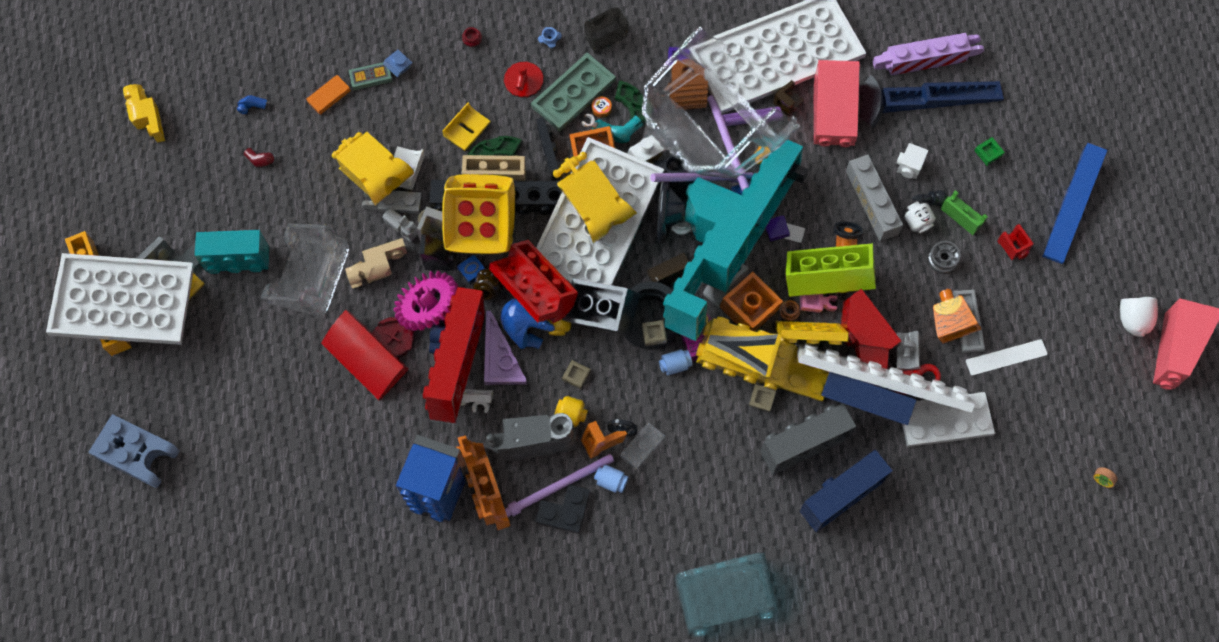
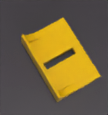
(470, 118)

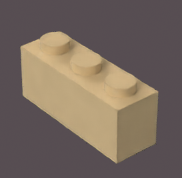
(495, 165)

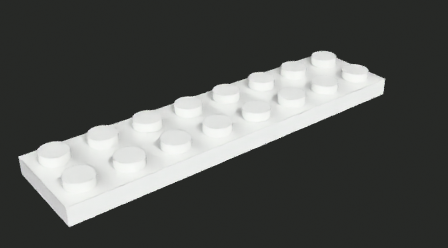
(891, 379)

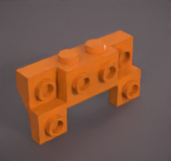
(480, 476)

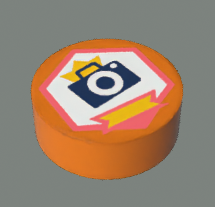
(601, 107)

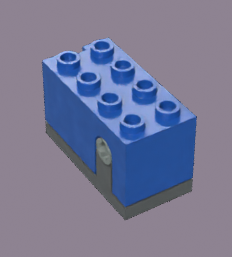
(432, 478)

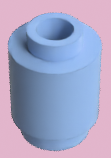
(675, 362)
(611, 479)

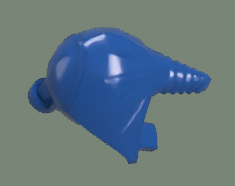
(517, 321)

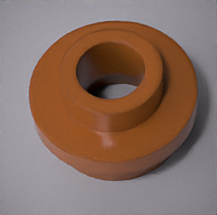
(792, 305)

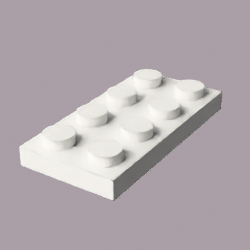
(941, 423)

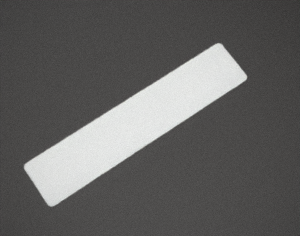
(1006, 357)

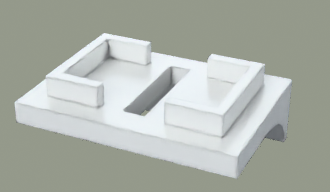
(414, 159)

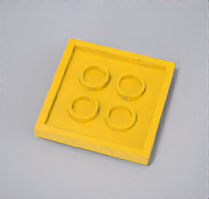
(811, 332)

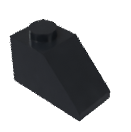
(434, 254)

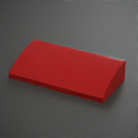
(363, 355)

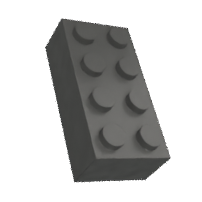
(807, 438)

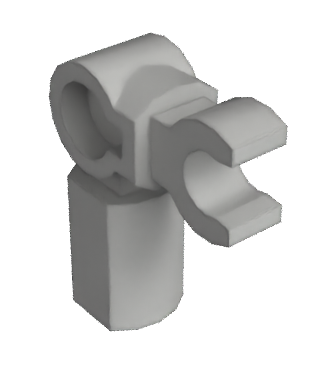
(401, 224)

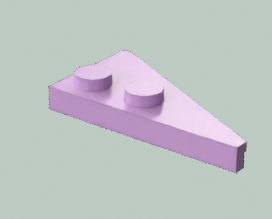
(500, 363)

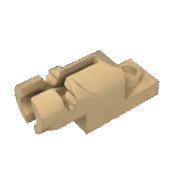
(376, 263)

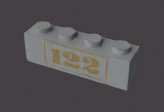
(874, 198)

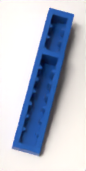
(1074, 203)

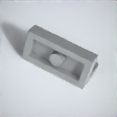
(430, 221)

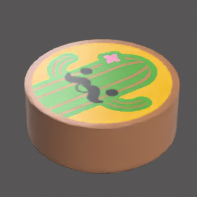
(1105, 477)

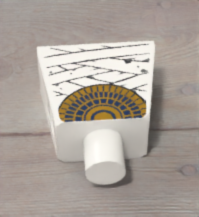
(648, 150)

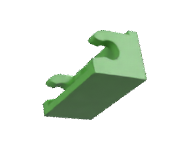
(963, 214)

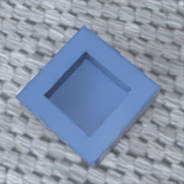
(397, 63)

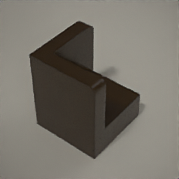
(788, 99)

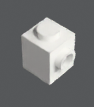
(911, 161)

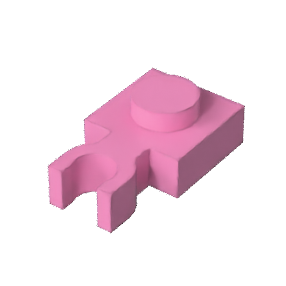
(817, 302)

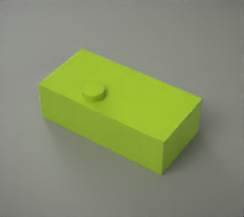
(830, 270)

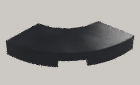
(872, 99)

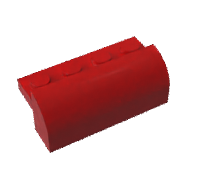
(535, 282)

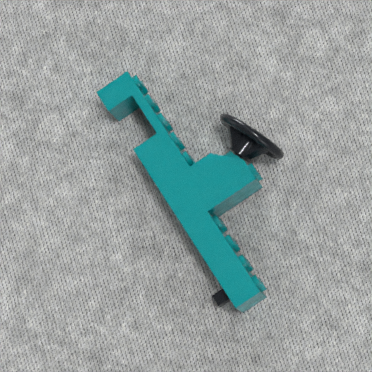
(727, 228)

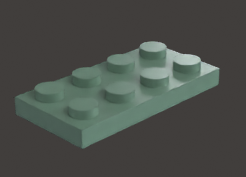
(573, 92)

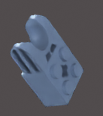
(136, 454)

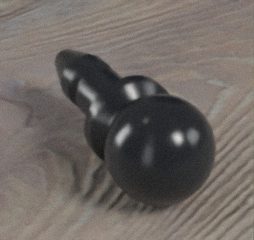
(934, 198)

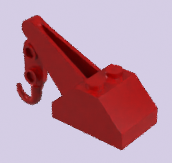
(872, 334)

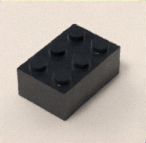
(603, 307)

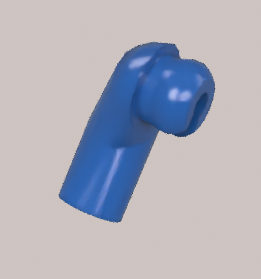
(250, 101)

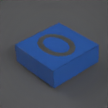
(470, 268)

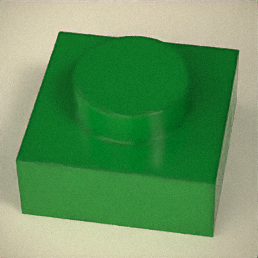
(989, 151)

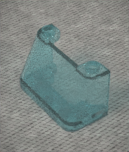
(725, 593)

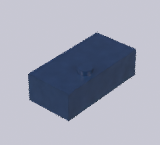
(869, 397)
(845, 490)

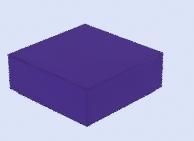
(777, 228)

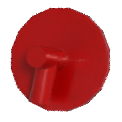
(523, 79)

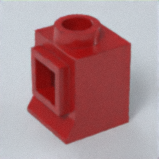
(1021, 238)

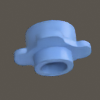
(549, 31)

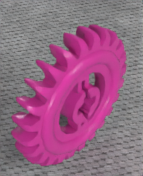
(423, 296)

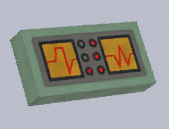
(369, 76)

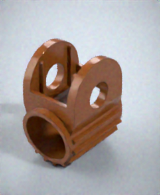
(693, 93)

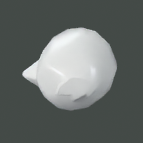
(1139, 315)

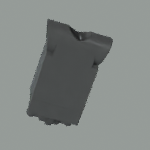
(533, 437)

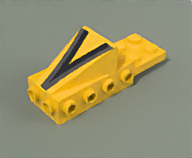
(758, 358)

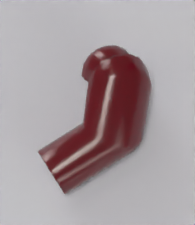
(260, 159)

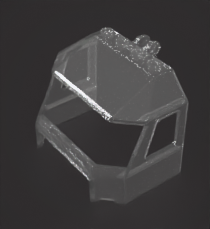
(684, 136)

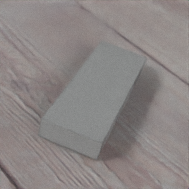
(973, 342)

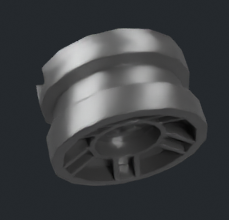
(943, 249)

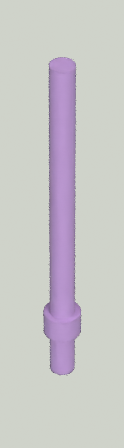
(727, 139)
(682, 177)
(515, 507)

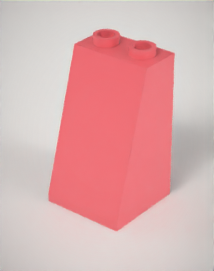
(836, 103)
(1183, 338)

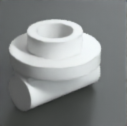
(682, 228)

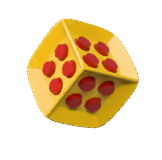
(478, 213)

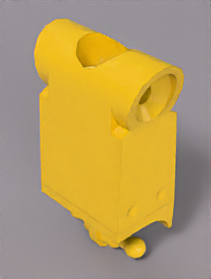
(371, 166)
(592, 196)

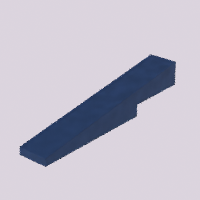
(940, 95)

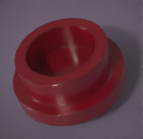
(471, 37)

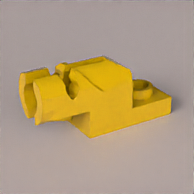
(143, 111)

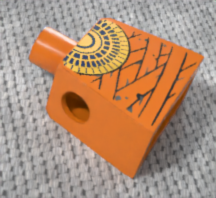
(953, 317)

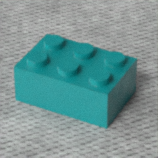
(232, 251)

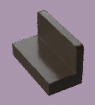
(669, 270)

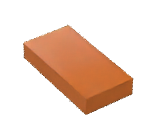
(328, 94)

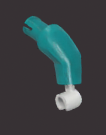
(620, 133)

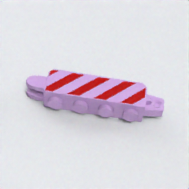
(928, 53)

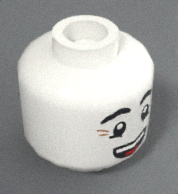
(920, 217)

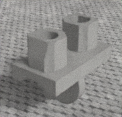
(908, 351)

